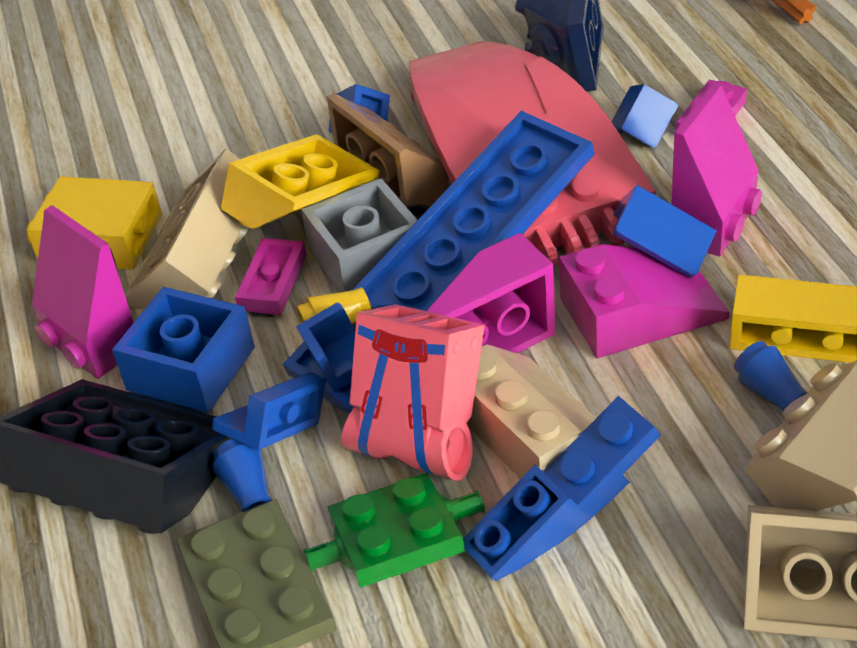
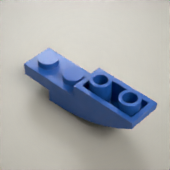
(557, 502)

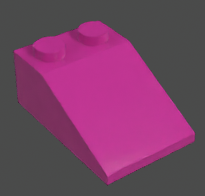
(714, 169)
(508, 292)
(78, 294)
(632, 299)

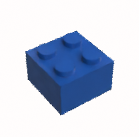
(184, 349)

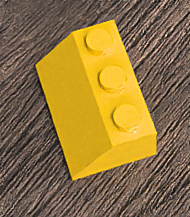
(290, 179)

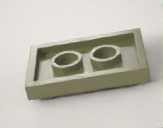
(255, 581)

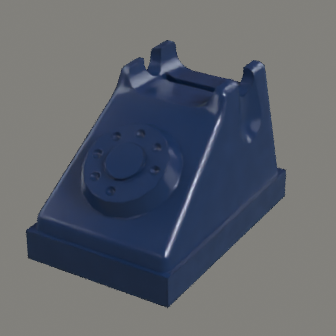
(566, 35)

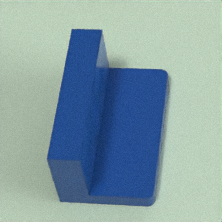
(663, 231)
(275, 412)

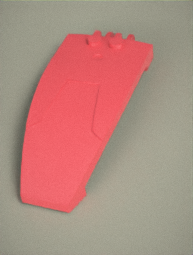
(479, 90)

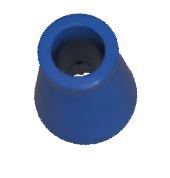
(768, 374)
(241, 473)

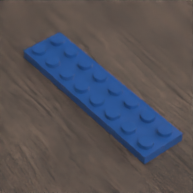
(483, 206)

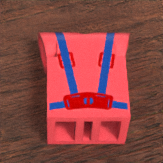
(414, 389)

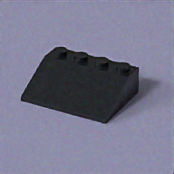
(110, 454)

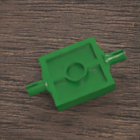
(394, 530)

